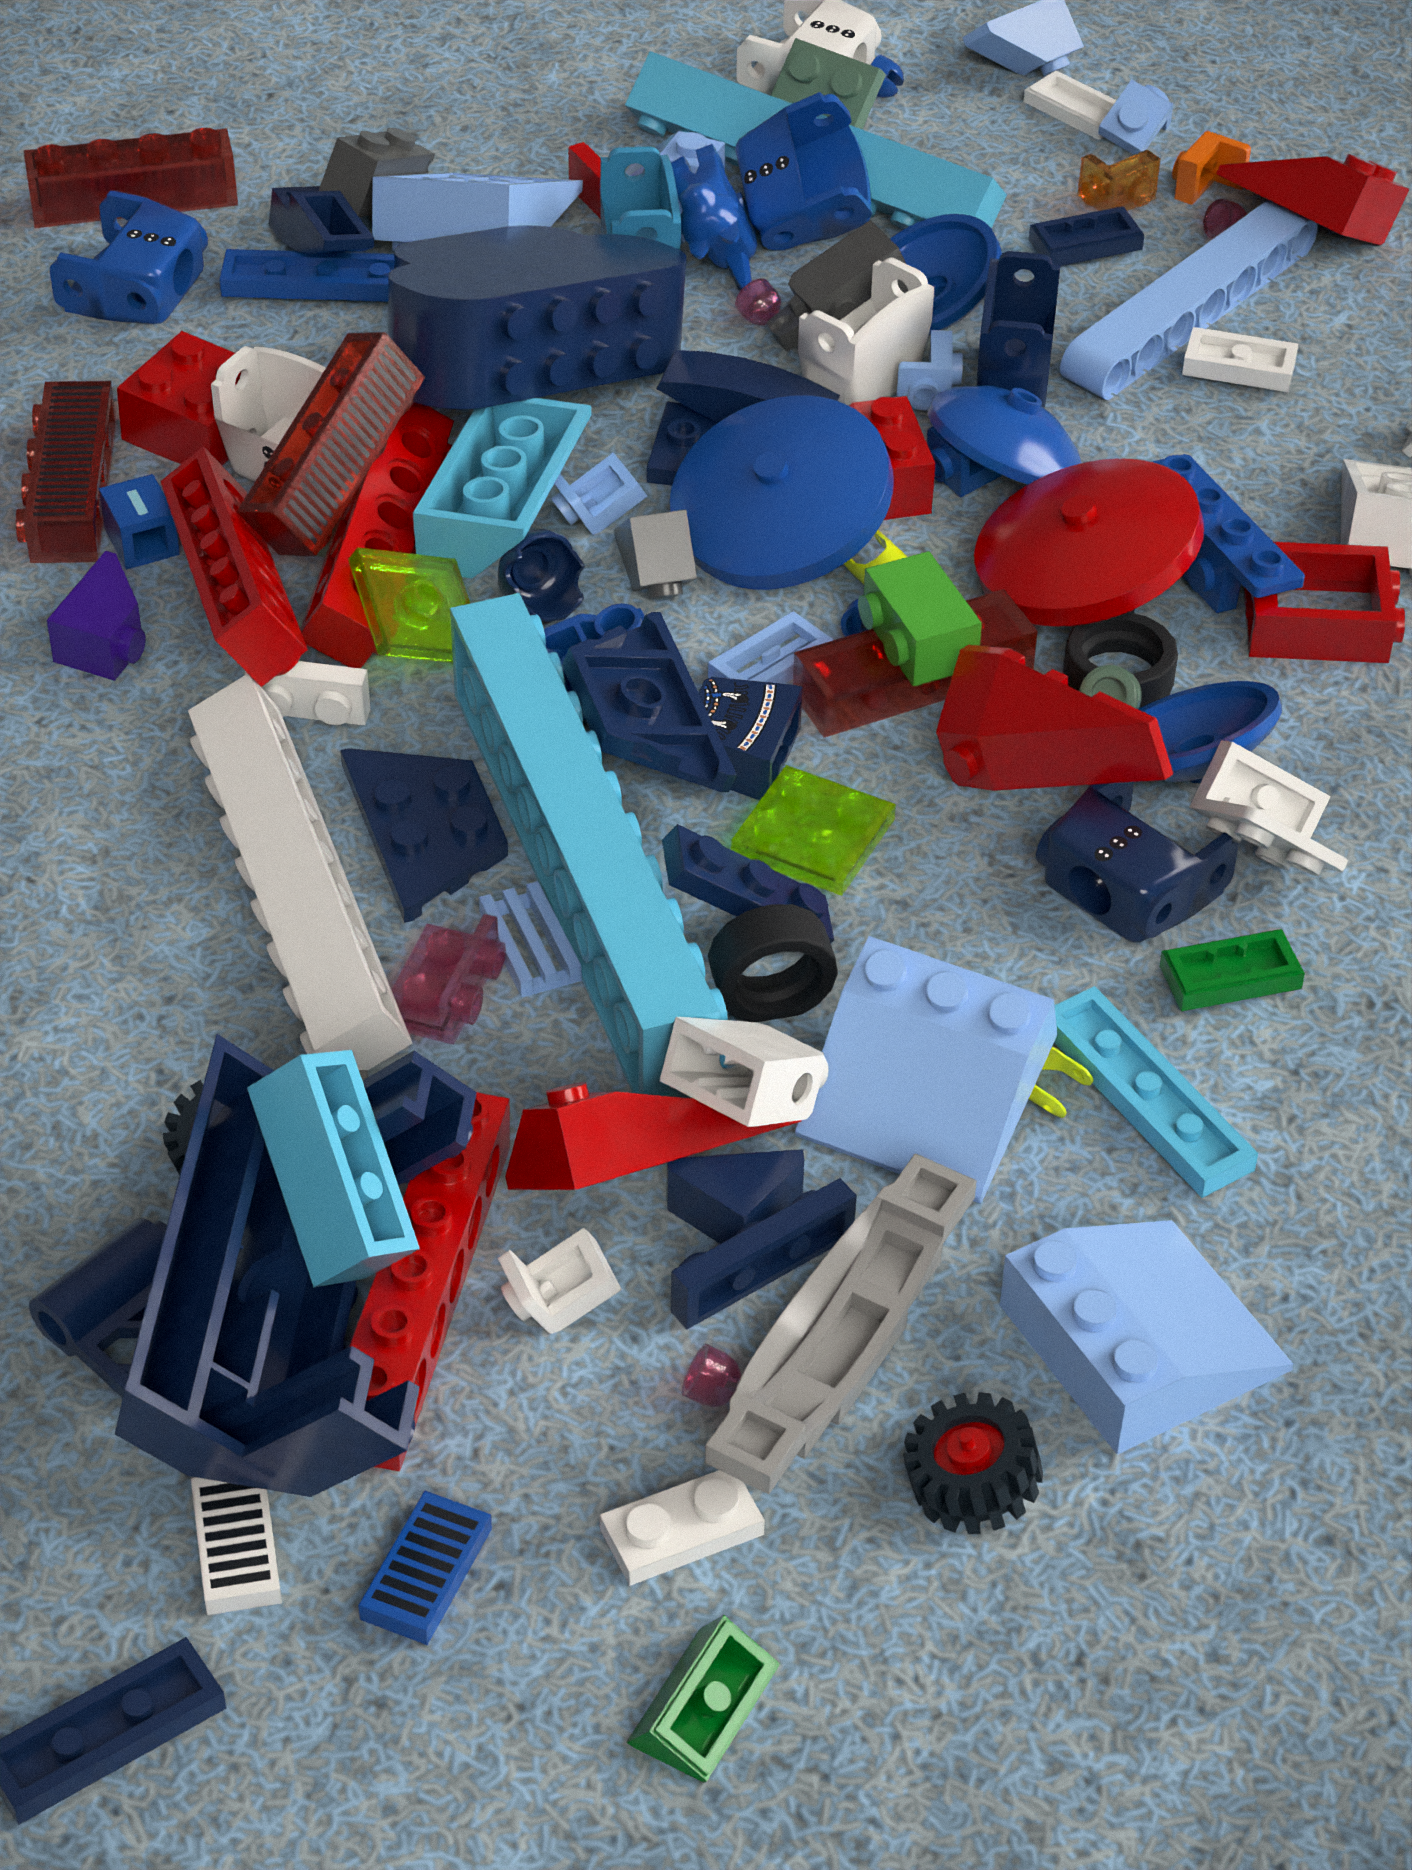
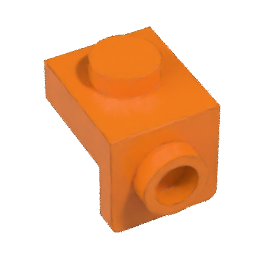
(1197, 166)

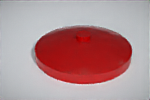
(1091, 541)

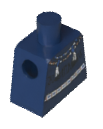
(755, 727)

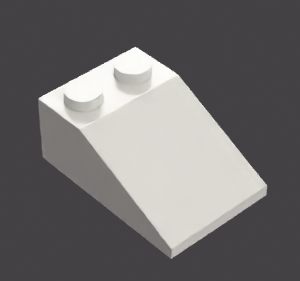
(1378, 508)

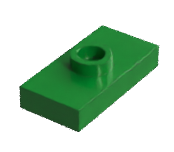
(1231, 970)

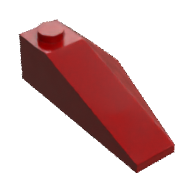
(1032, 730)
(606, 1135)

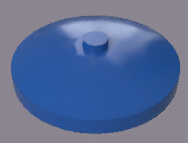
(783, 491)

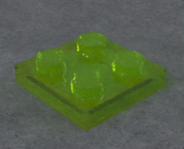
(814, 829)

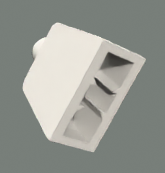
(772, 1073)

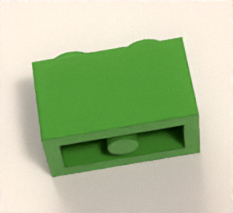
(918, 616)

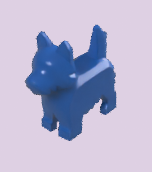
(714, 215)

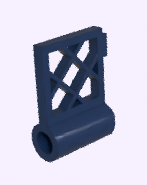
(102, 1299)

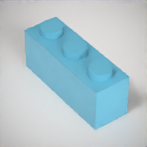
(332, 1167)

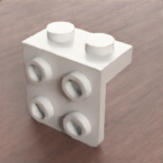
(1266, 808)

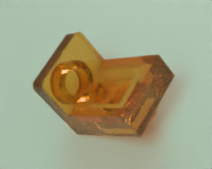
(1124, 183)

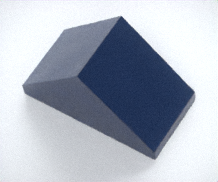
(733, 1189)

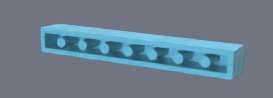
(901, 178)

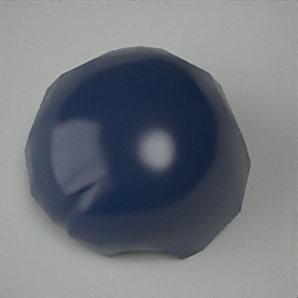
(544, 574)

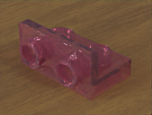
(446, 979)

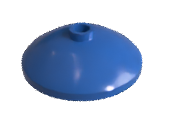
(955, 259)
(1003, 431)
(1204, 715)

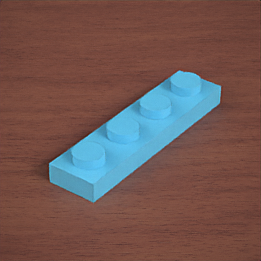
(1152, 1093)

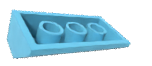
(496, 480)

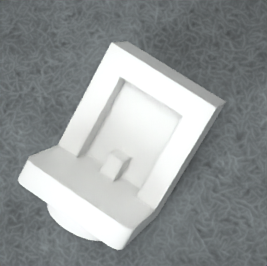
(560, 1282)

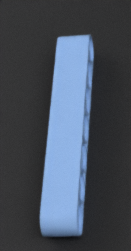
(1185, 297)

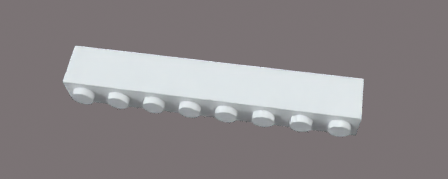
(296, 876)

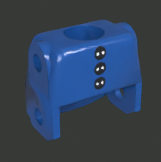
(804, 174)
(140, 271)

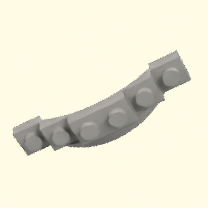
(839, 1325)

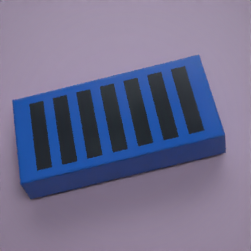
(425, 1567)

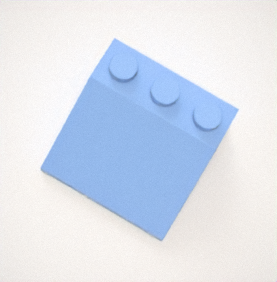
(458, 203)
(928, 1064)
(1136, 1327)

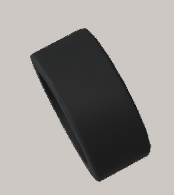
(1130, 635)
(764, 933)

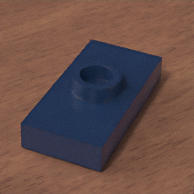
(1087, 236)
(675, 437)

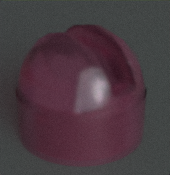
(1220, 216)
(758, 302)
(708, 1376)

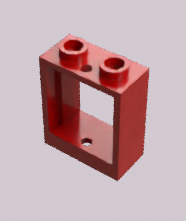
(1330, 632)

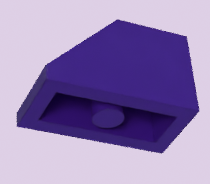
(98, 622)

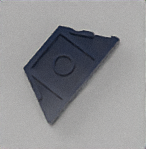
(647, 704)
(425, 822)

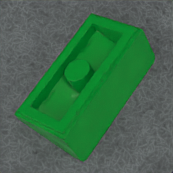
(705, 1700)

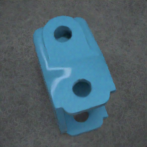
(640, 203)

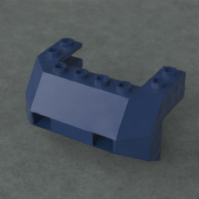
(236, 1348)

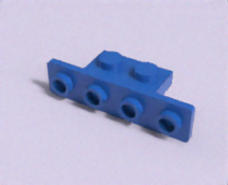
(1232, 546)

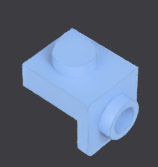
(1137, 117)
(925, 379)
(598, 495)

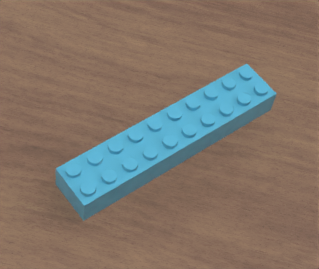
(579, 837)

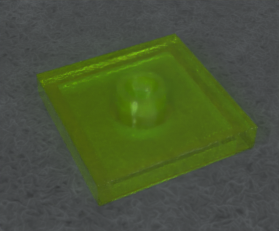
(408, 601)

